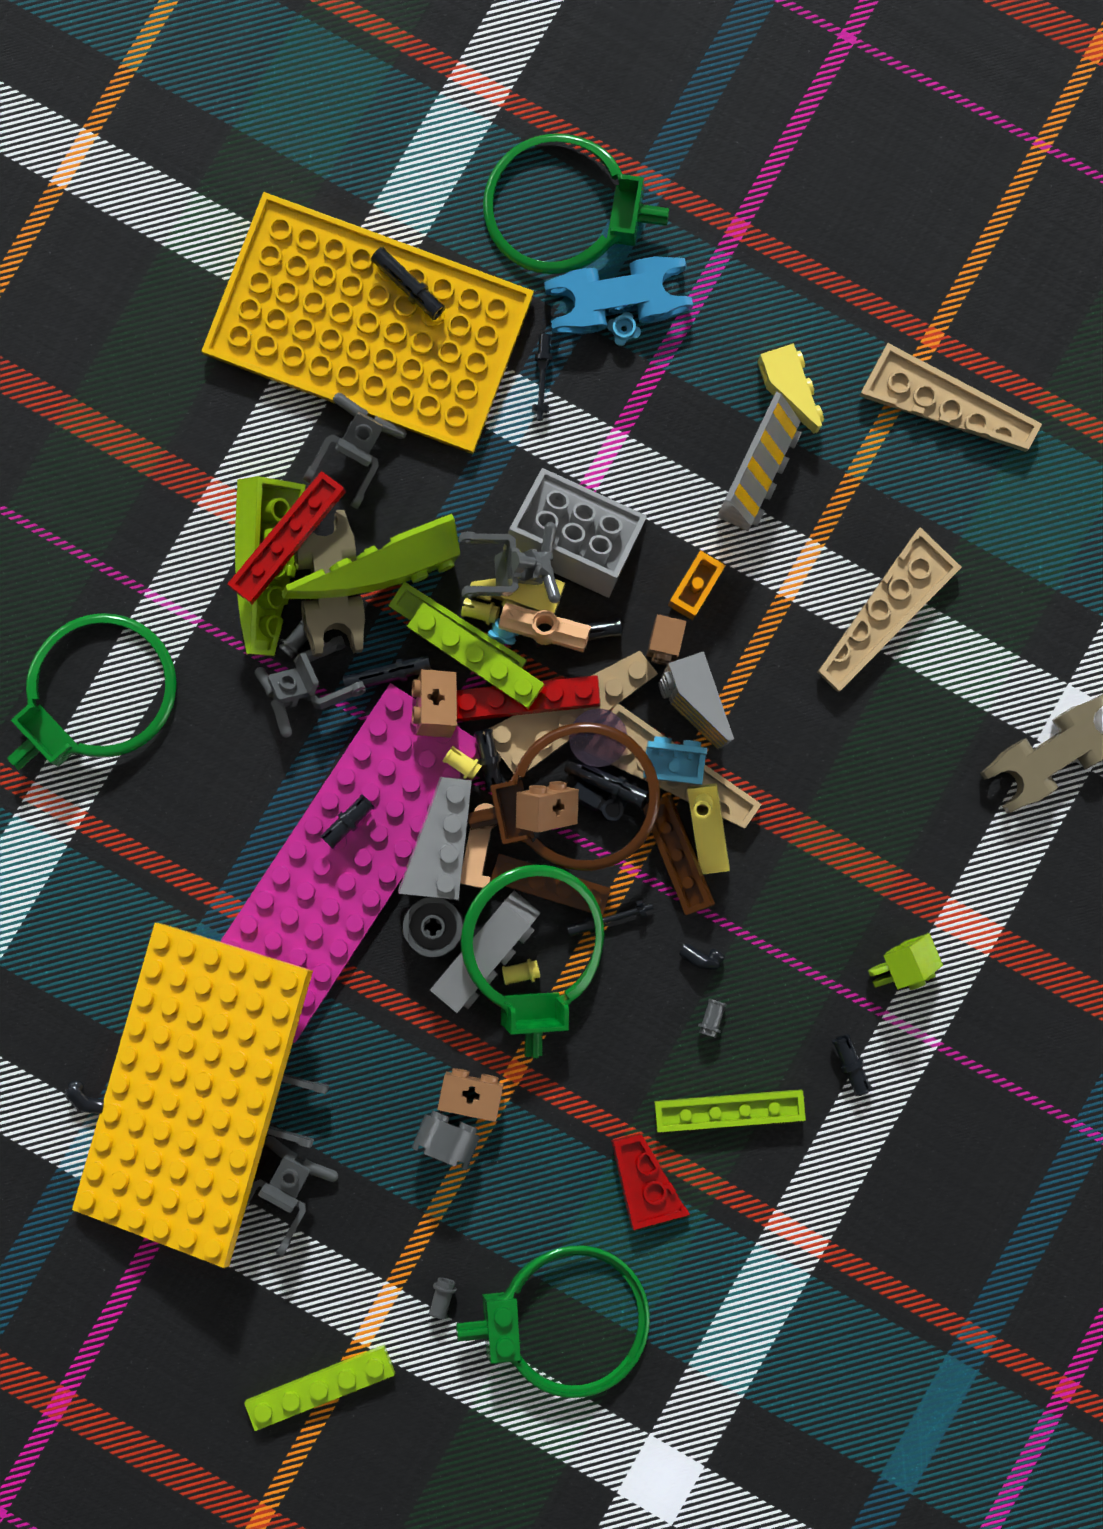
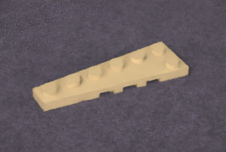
(928, 392)
(903, 591)
(520, 732)
(735, 804)

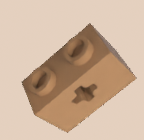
(666, 639)
(440, 718)
(547, 807)
(455, 1101)

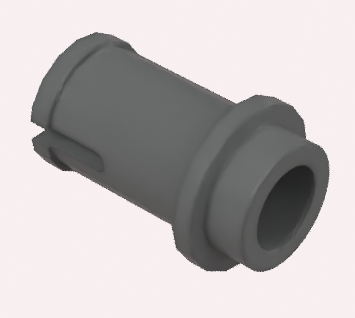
(294, 641)
(712, 1018)
(442, 1297)

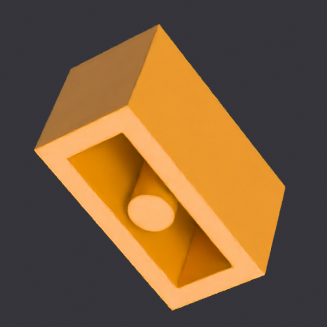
(696, 585)

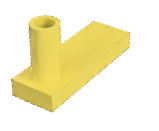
(708, 828)

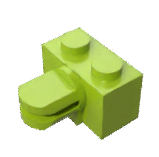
(909, 964)

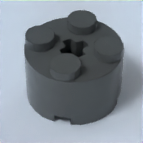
(421, 938)
(446, 1140)

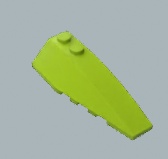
(259, 508)
(403, 559)

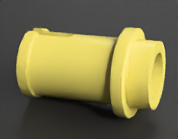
(480, 611)
(462, 763)
(521, 972)

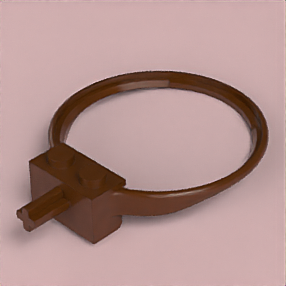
(505, 799)

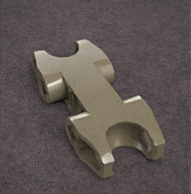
(335, 612)
(1034, 767)

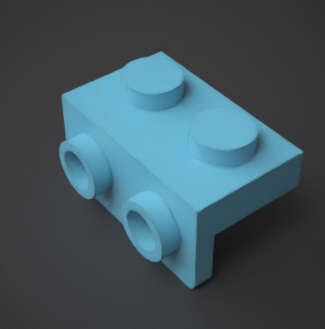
(676, 761)

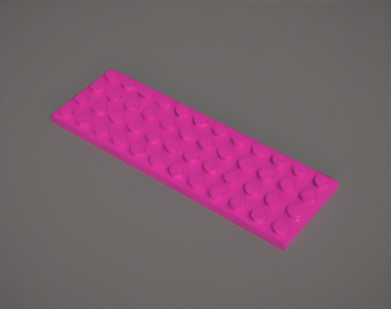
(323, 899)

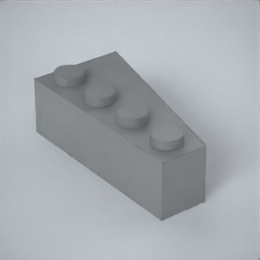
(439, 848)
(490, 947)

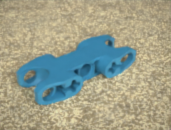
(600, 298)

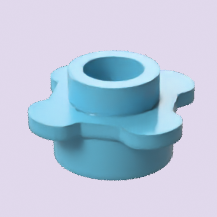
(624, 320)
(501, 636)

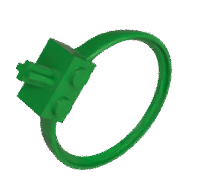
(625, 214)
(49, 737)
(531, 1012)
(502, 1330)

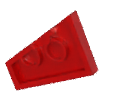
(645, 1187)

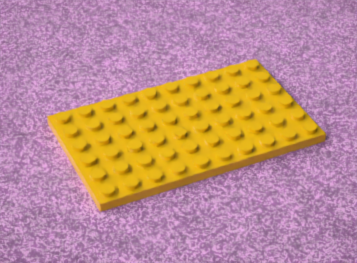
(331, 322)
(192, 1093)

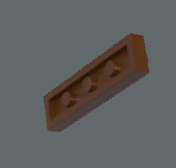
(680, 858)
(551, 888)

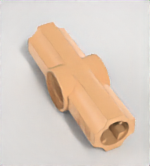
(563, 631)

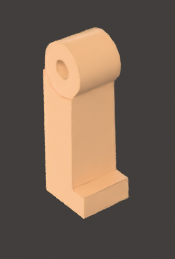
(476, 854)

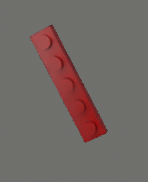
(286, 537)
(555, 696)

